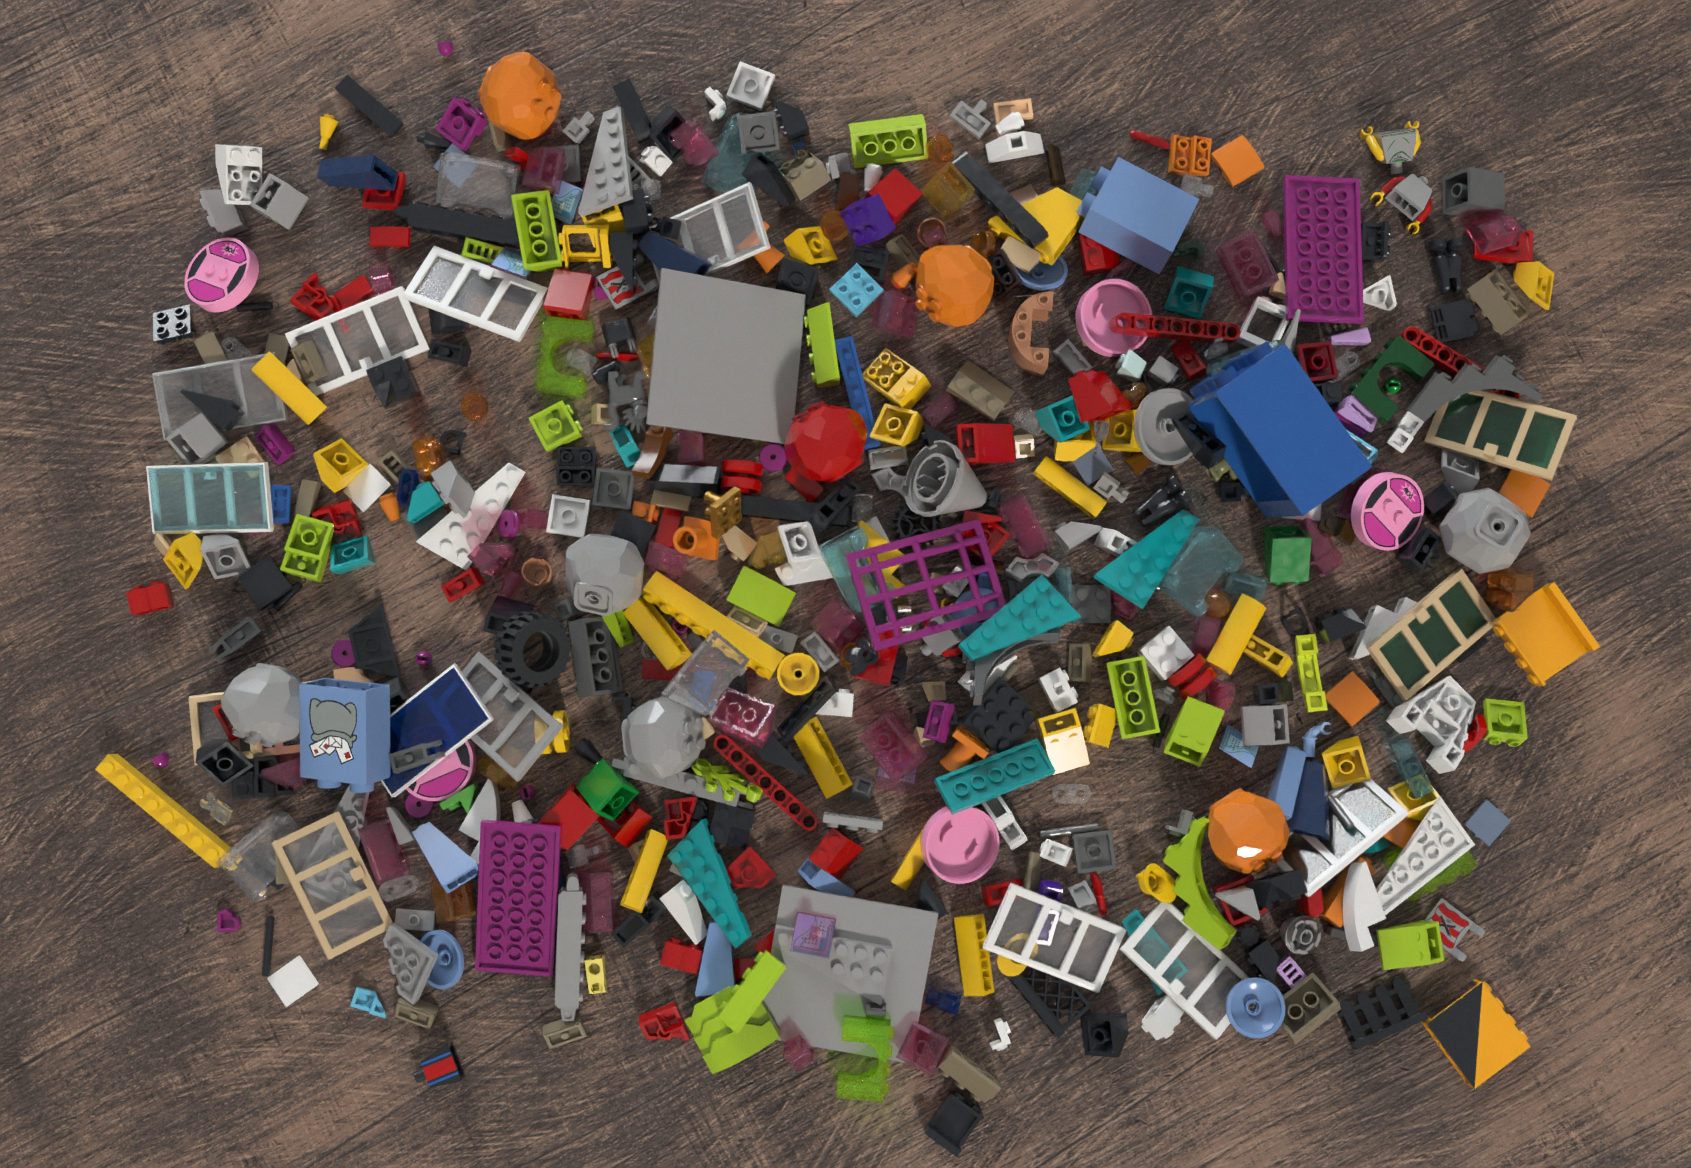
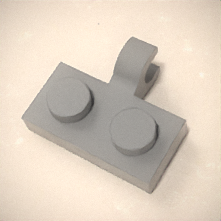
(970, 118)

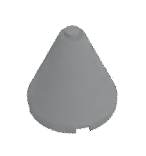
(942, 482)

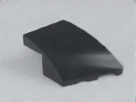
(252, 785)

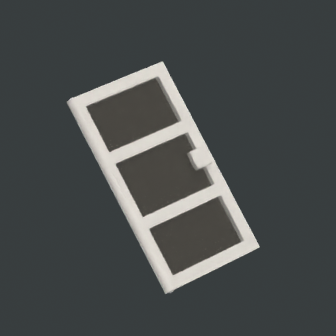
(1321, 859)

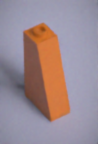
(1334, 897)

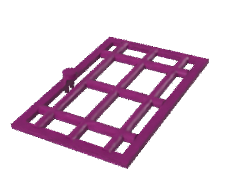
(927, 584)

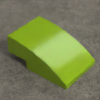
(308, 548)
(761, 596)

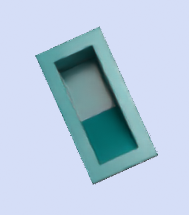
(625, 445)
(423, 502)

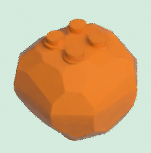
(520, 95)
(953, 284)
(1247, 831)

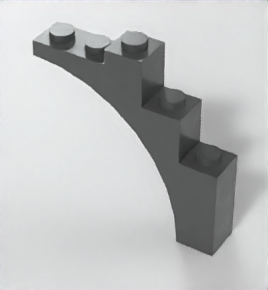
(1496, 376)
(982, 667)

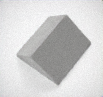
(1242, 899)

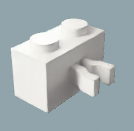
(1058, 690)
(839, 704)
(1162, 1018)

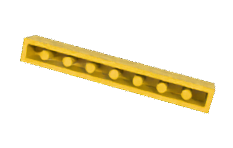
(704, 619)
(163, 808)

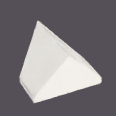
(1380, 294)

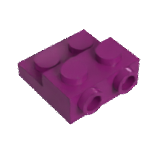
(461, 123)

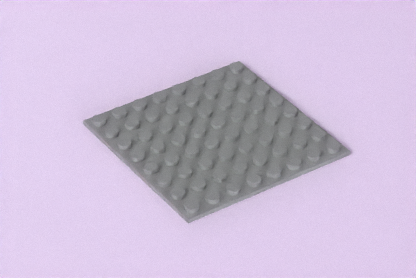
(725, 357)
(814, 1004)

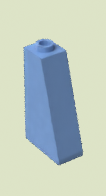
(1287, 779)
(447, 860)
(716, 964)

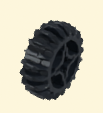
(908, 519)

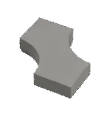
(888, 480)
(1021, 569)

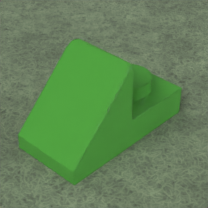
(466, 797)

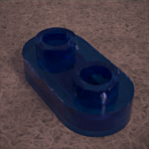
(407, 484)

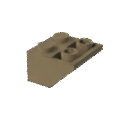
(804, 174)

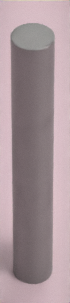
(1340, 812)
(1069, 830)

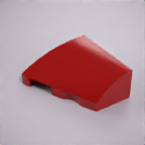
(313, 299)
(342, 515)
(678, 816)
(664, 1023)

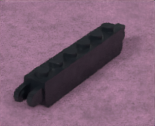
(460, 224)

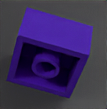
(867, 220)

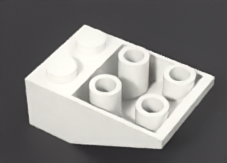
(239, 172)

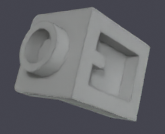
(1083, 897)

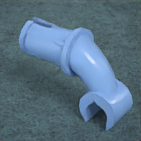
(1310, 737)

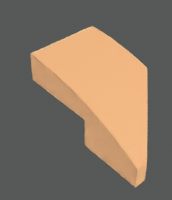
(351, 674)

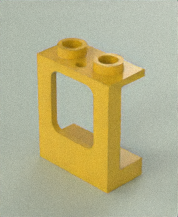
(602, 241)

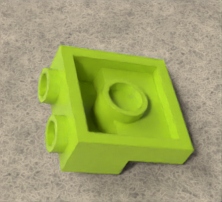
(556, 425)
(1505, 722)

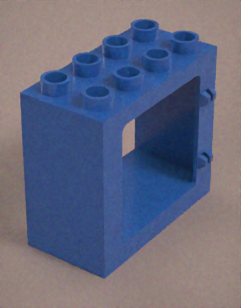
(1277, 431)

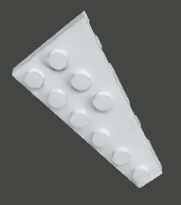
(458, 536)
(817, 569)
(1428, 852)

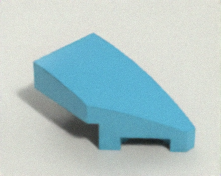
(368, 1001)

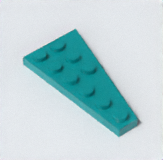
(1145, 564)
(1024, 617)
(708, 878)

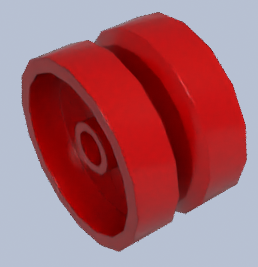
(741, 475)
(1193, 678)

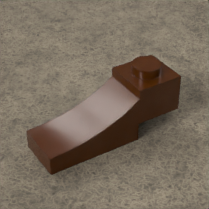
(653, 451)

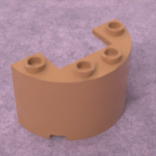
(1030, 359)

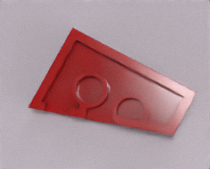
(1514, 254)
(883, 668)

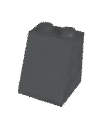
(1473, 192)

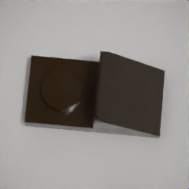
(1337, 528)

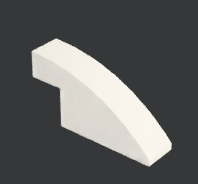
(1376, 622)
(486, 808)
(1005, 822)
(1360, 907)

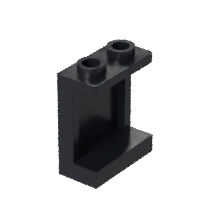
(953, 1122)

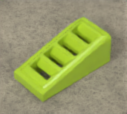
(470, 241)
(616, 623)

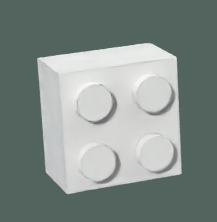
(1165, 653)

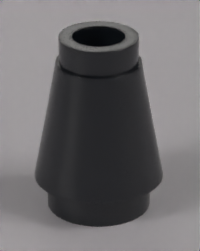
(600, 373)
(588, 751)

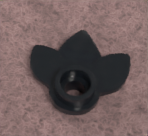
(861, 656)

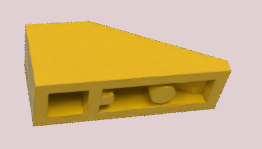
(1268, 656)

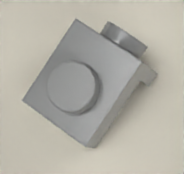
(837, 164)
(1183, 825)

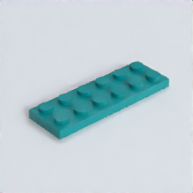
(994, 776)

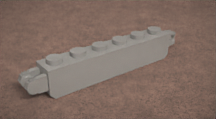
(681, 781)
(568, 947)

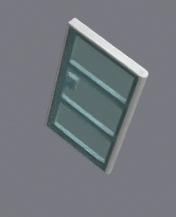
(210, 498)

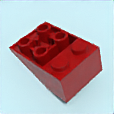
(986, 443)

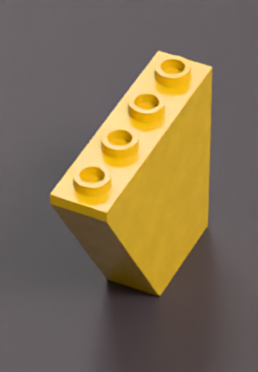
(1056, 213)

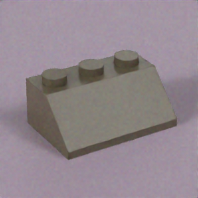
(1498, 302)
(980, 391)
(1307, 1008)
(968, 1074)

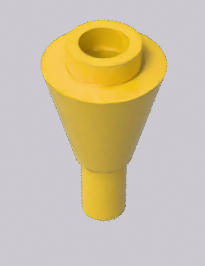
(327, 127)

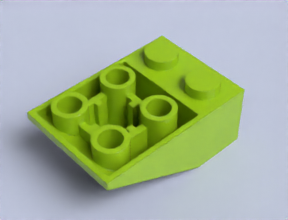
(1193, 731)
(1410, 945)

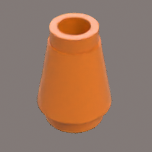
(903, 276)
(390, 506)

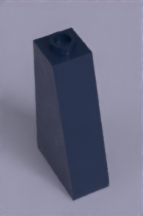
(358, 172)
(671, 255)
(1311, 804)

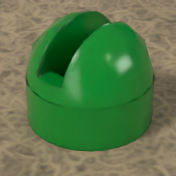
(1392, 390)

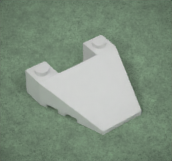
(1441, 717)

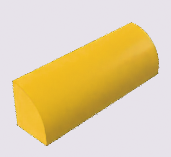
(288, 388)
(1070, 487)
(657, 633)
(1236, 634)
(822, 758)
(910, 865)
(644, 871)
(973, 959)

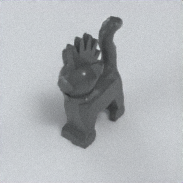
(626, 395)

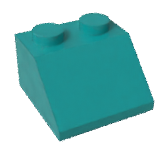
(1189, 292)
(1061, 420)

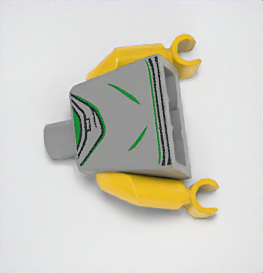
(1393, 146)

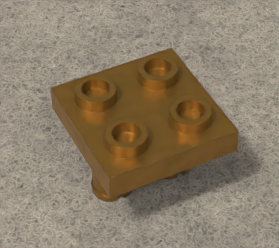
(723, 511)

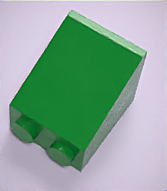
(1286, 554)
(607, 790)

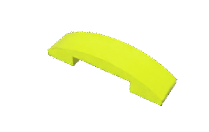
(1309, 673)

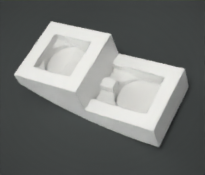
(1405, 432)

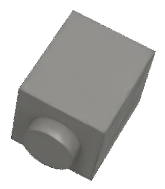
(1163, 372)

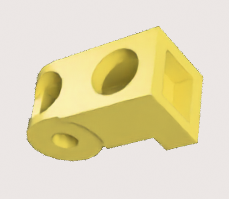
(596, 973)

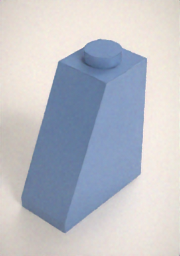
(824, 881)

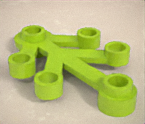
(725, 780)

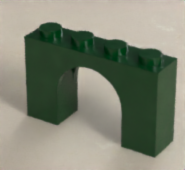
(1398, 354)

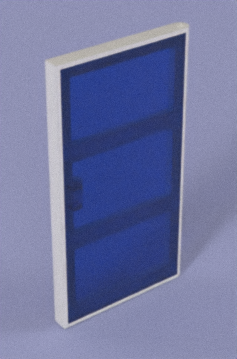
(440, 711)

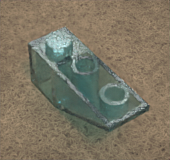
(1409, 766)

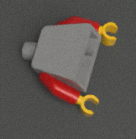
(1409, 196)
(945, 642)

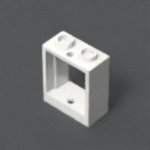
(1264, 304)

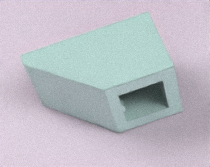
(1130, 366)

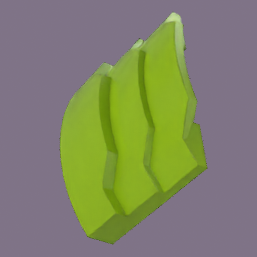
(719, 1043)

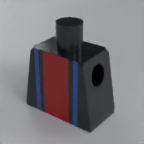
(440, 1067)

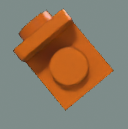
(645, 511)

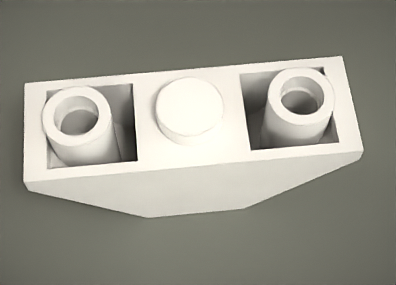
(1014, 146)

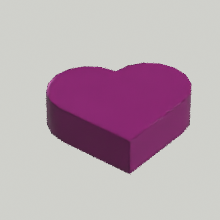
(227, 921)

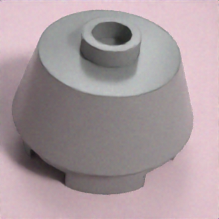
(1300, 934)

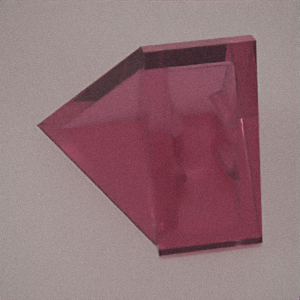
(1123, 607)
(1220, 695)

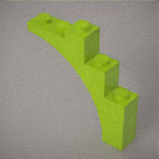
(1190, 886)

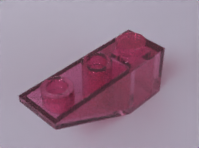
(1322, 556)

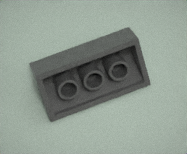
(595, 658)

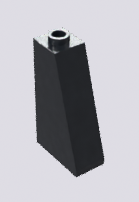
(686, 480)

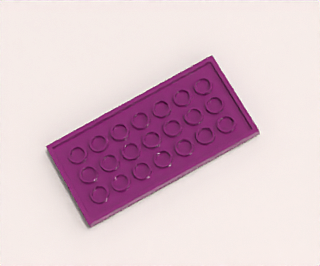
(1323, 249)
(517, 897)

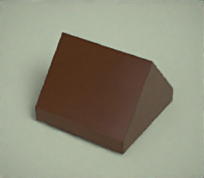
(1137, 462)

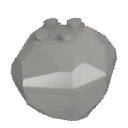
(1484, 530)
(603, 573)
(264, 705)
(663, 737)

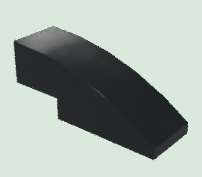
(633, 109)
(639, 921)

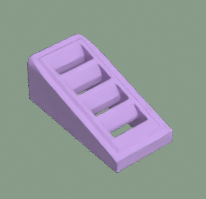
(1356, 337)
(1357, 413)
(1282, 963)

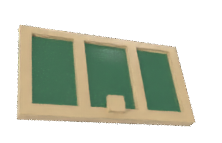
(1503, 431)
(1431, 634)

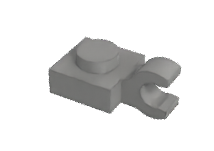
(577, 129)
(1110, 486)

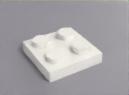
(750, 86)
(568, 516)

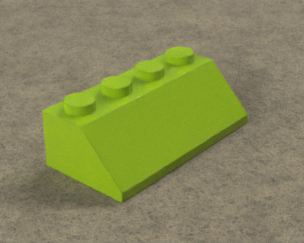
(888, 140)
(535, 212)
(823, 346)
(1133, 697)
(751, 991)

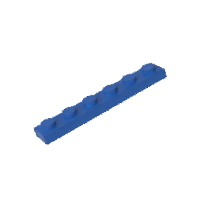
(855, 385)

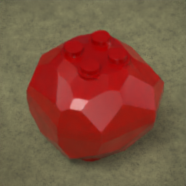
(826, 442)

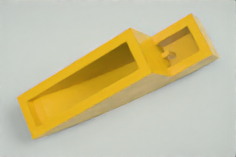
(876, 539)

